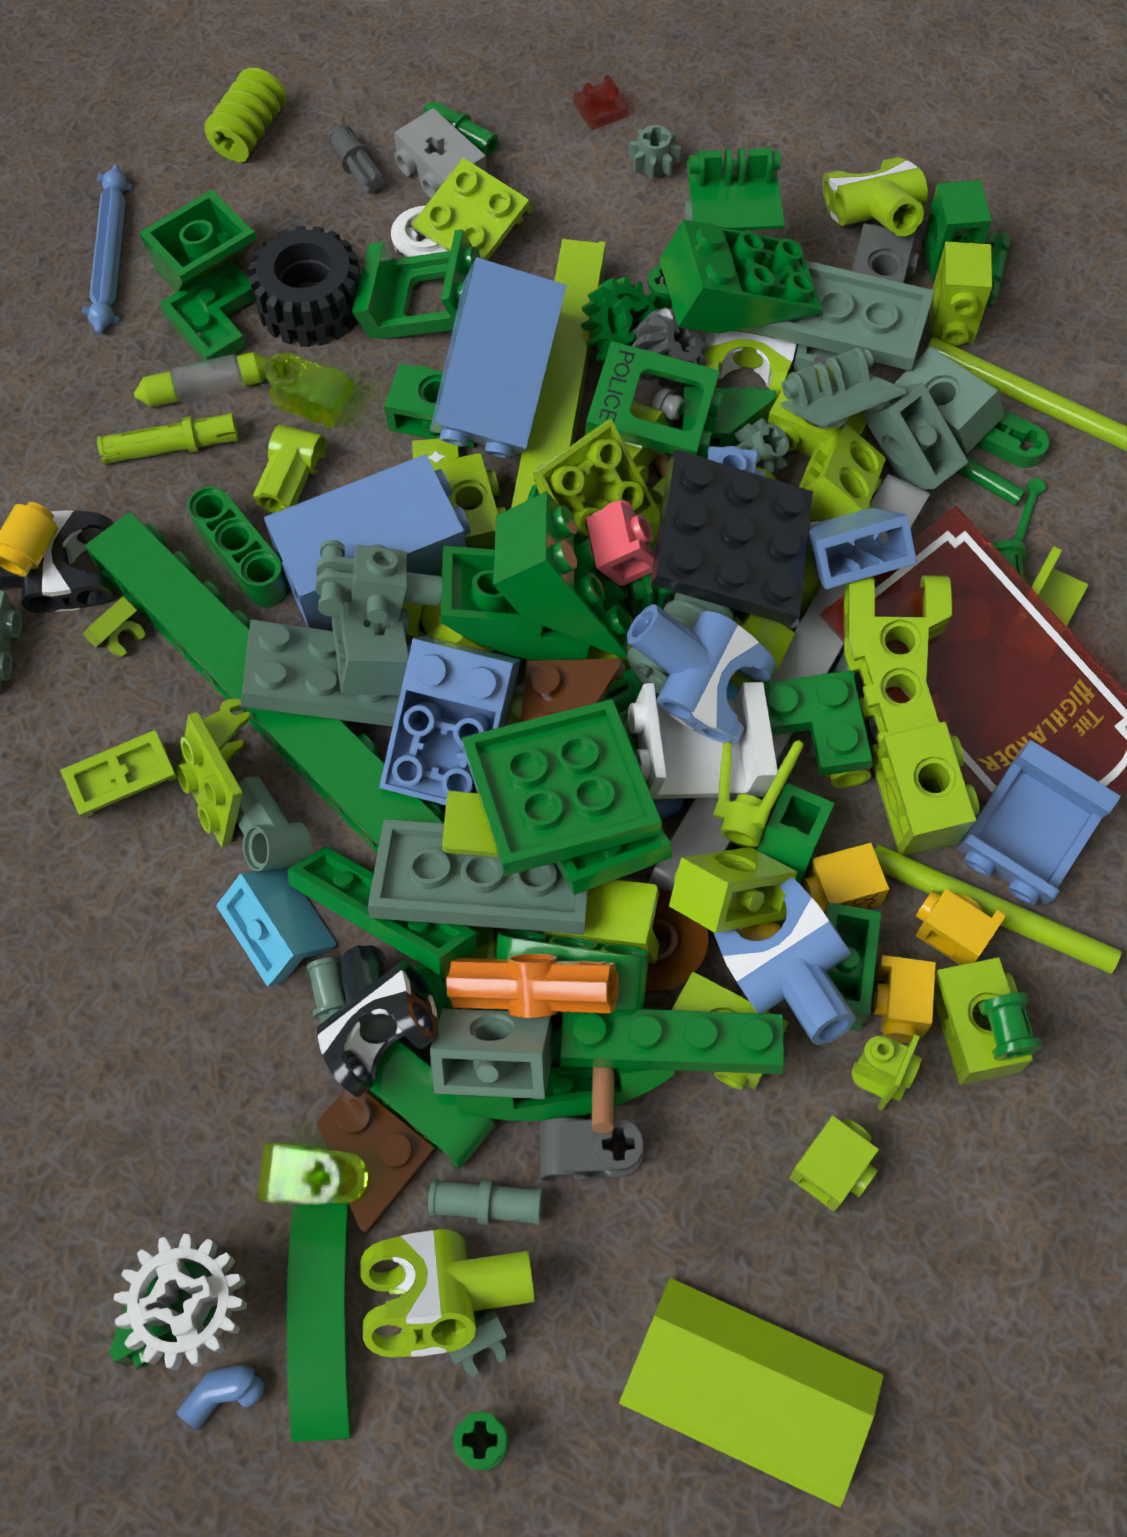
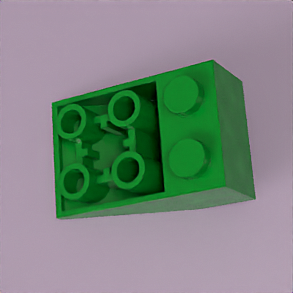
(735, 278)
(553, 578)

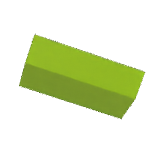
(754, 1391)

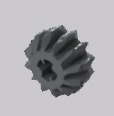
(663, 336)

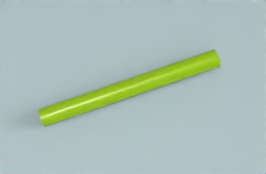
(1037, 396)
(1017, 918)

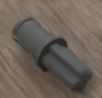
(355, 158)

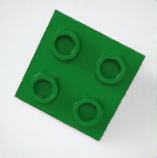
(736, 191)

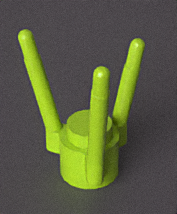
(747, 816)

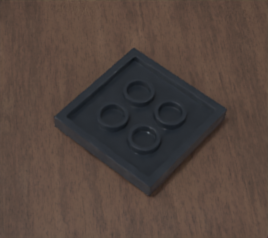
(732, 538)

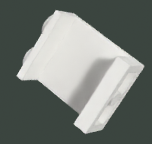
(687, 764)

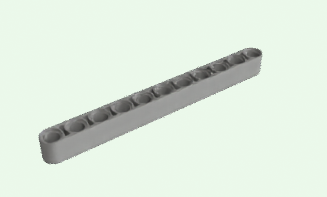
(809, 654)

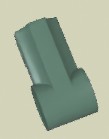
(268, 837)

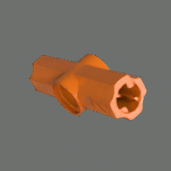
(533, 985)

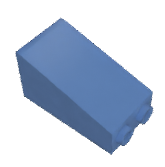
(497, 358)
(393, 508)

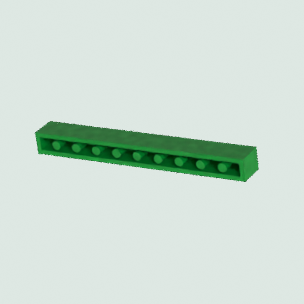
(214, 641)

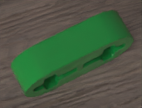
(1007, 437)

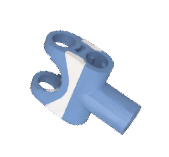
(700, 667)
(794, 967)

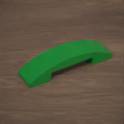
(566, 1095)
(318, 1323)

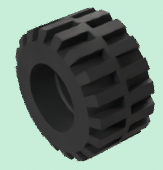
(299, 259)

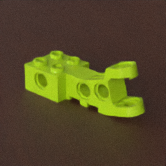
(912, 743)

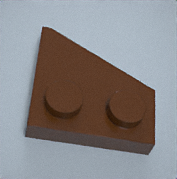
(566, 684)
(383, 1142)

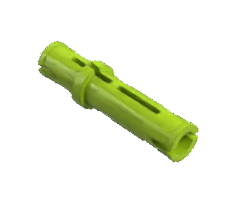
(157, 440)

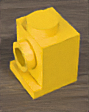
(956, 926)
(904, 997)

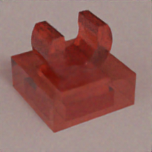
(600, 103)

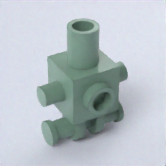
(371, 582)

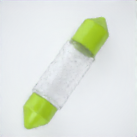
(202, 379)

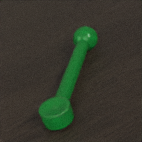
(1035, 488)

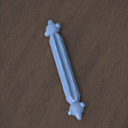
(107, 249)

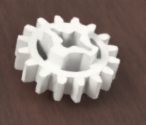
(188, 1326)

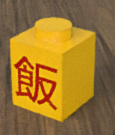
(847, 878)

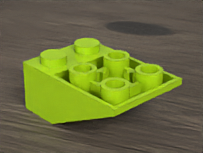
(595, 474)

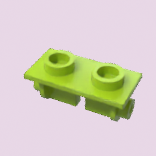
(886, 1068)

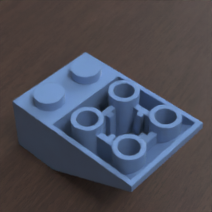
(444, 697)

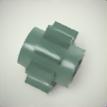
(654, 151)
(769, 443)

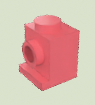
(621, 542)

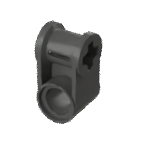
(576, 1150)

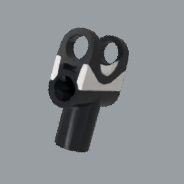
(54, 583)
(377, 1012)

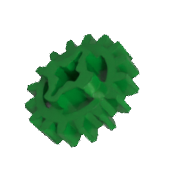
(615, 313)

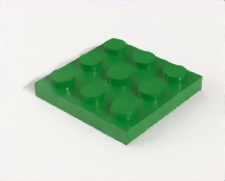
(560, 787)

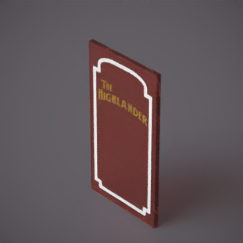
(1003, 663)

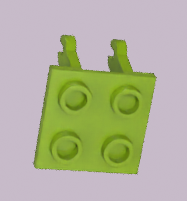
(474, 203)
(206, 771)

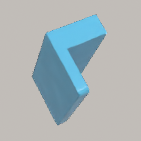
(273, 923)

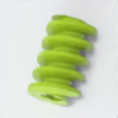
(245, 113)

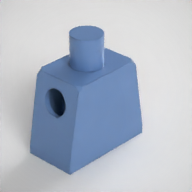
(853, 548)

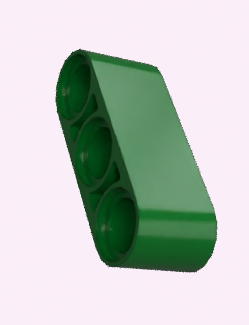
(230, 531)
(629, 961)
(407, 1088)

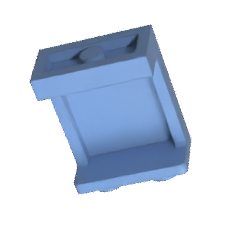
(1036, 824)

